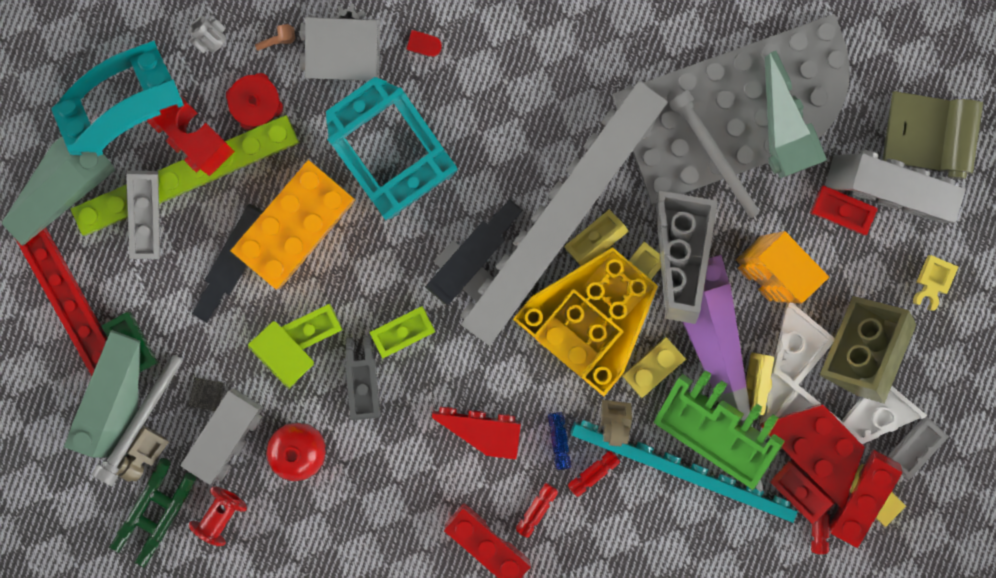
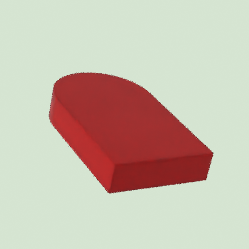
(424, 44)

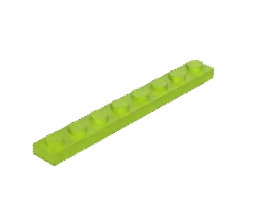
(181, 178)

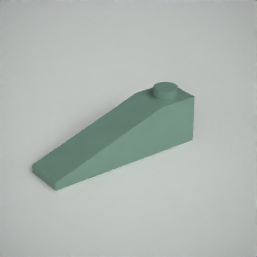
(791, 141)
(54, 188)
(108, 400)

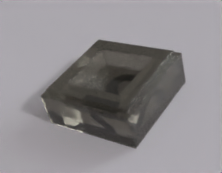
(206, 393)

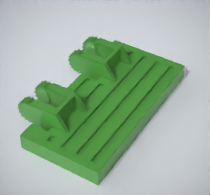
(716, 431)

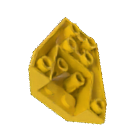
(592, 317)

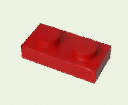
(843, 210)
(802, 492)

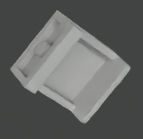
(340, 48)

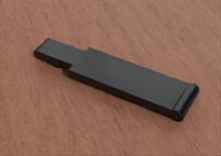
(472, 254)
(226, 269)

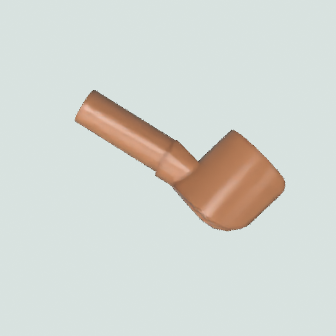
(286, 35)

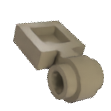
(617, 421)
(144, 448)

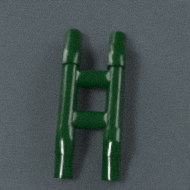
(136, 516)

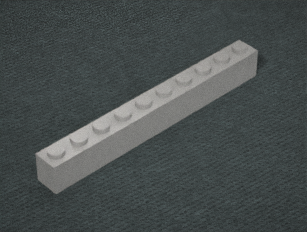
(564, 212)

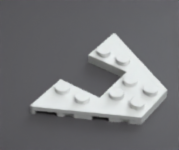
(797, 352)

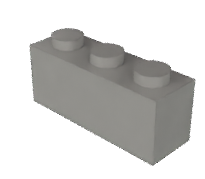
(223, 437)

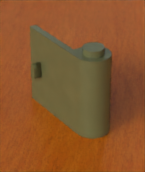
(935, 134)

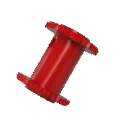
(216, 517)

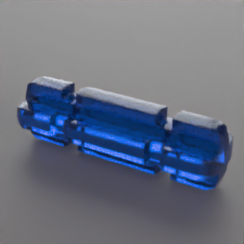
(559, 441)

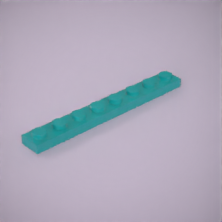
(695, 474)

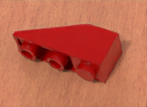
(489, 435)

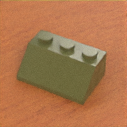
(869, 348)

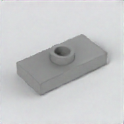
(918, 446)

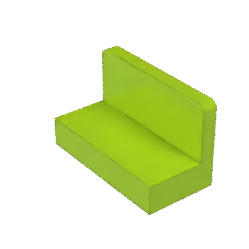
(281, 354)

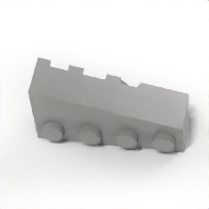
(896, 186)
(684, 246)

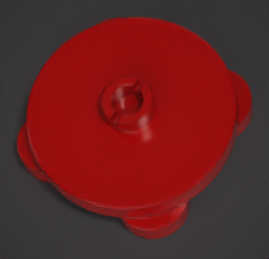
(254, 101)

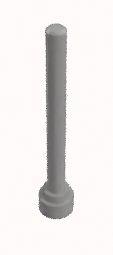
(684, 105)
(108, 469)

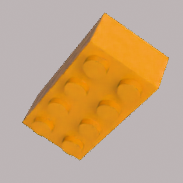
(293, 225)
(781, 268)

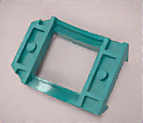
(157, 93)
(411, 183)

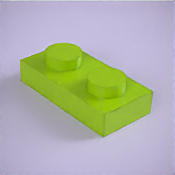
(313, 327)
(402, 332)

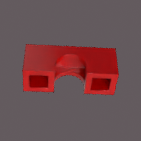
(203, 148)
(870, 494)
(485, 546)

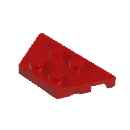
(821, 449)

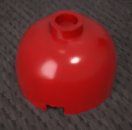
(296, 451)

